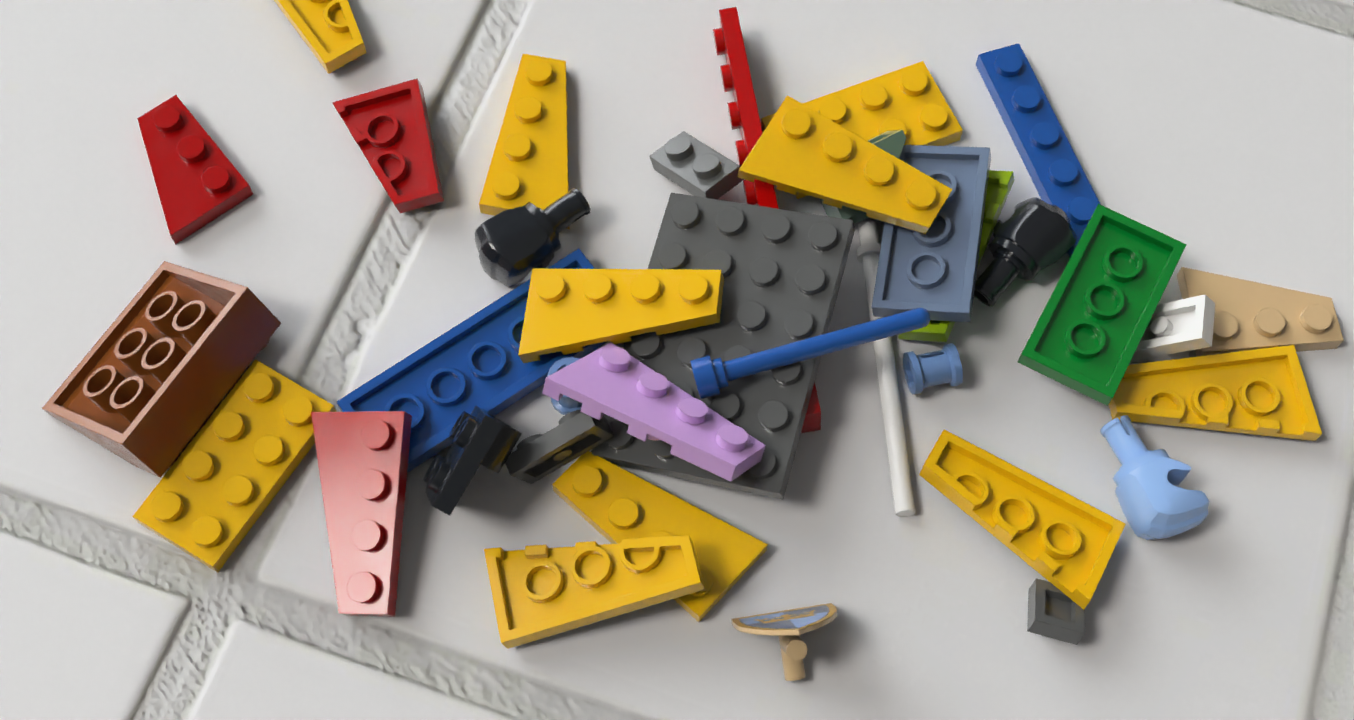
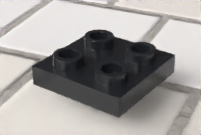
(476, 441)

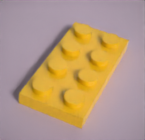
(894, 101)
(233, 466)

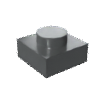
(1054, 613)

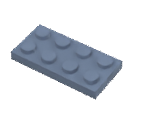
(940, 266)

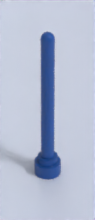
(715, 374)

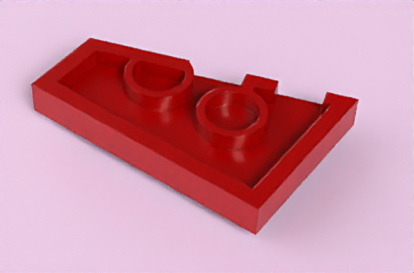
(397, 142)
(188, 169)

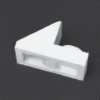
(1177, 330)

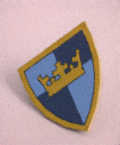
(789, 627)

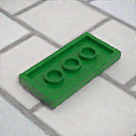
(1102, 304)

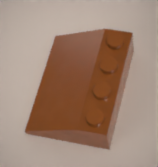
(164, 366)

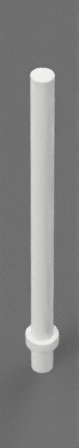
(868, 254)

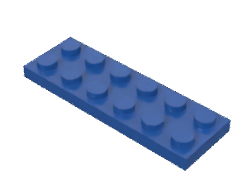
(463, 369)

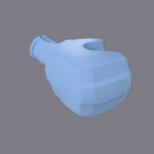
(1147, 486)

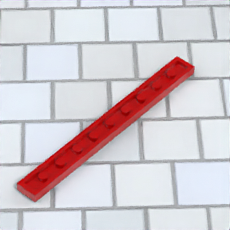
(745, 116)

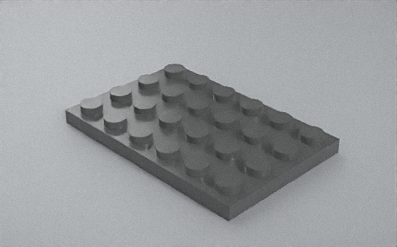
(777, 290)

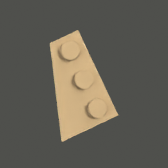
(1262, 315)

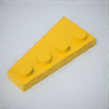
(327, 30)
(532, 141)
(831, 163)
(611, 305)
(1225, 392)
(632, 508)
(1035, 520)
(565, 588)

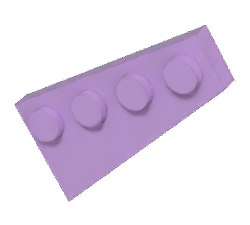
(656, 410)

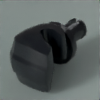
(526, 237)
(1023, 246)

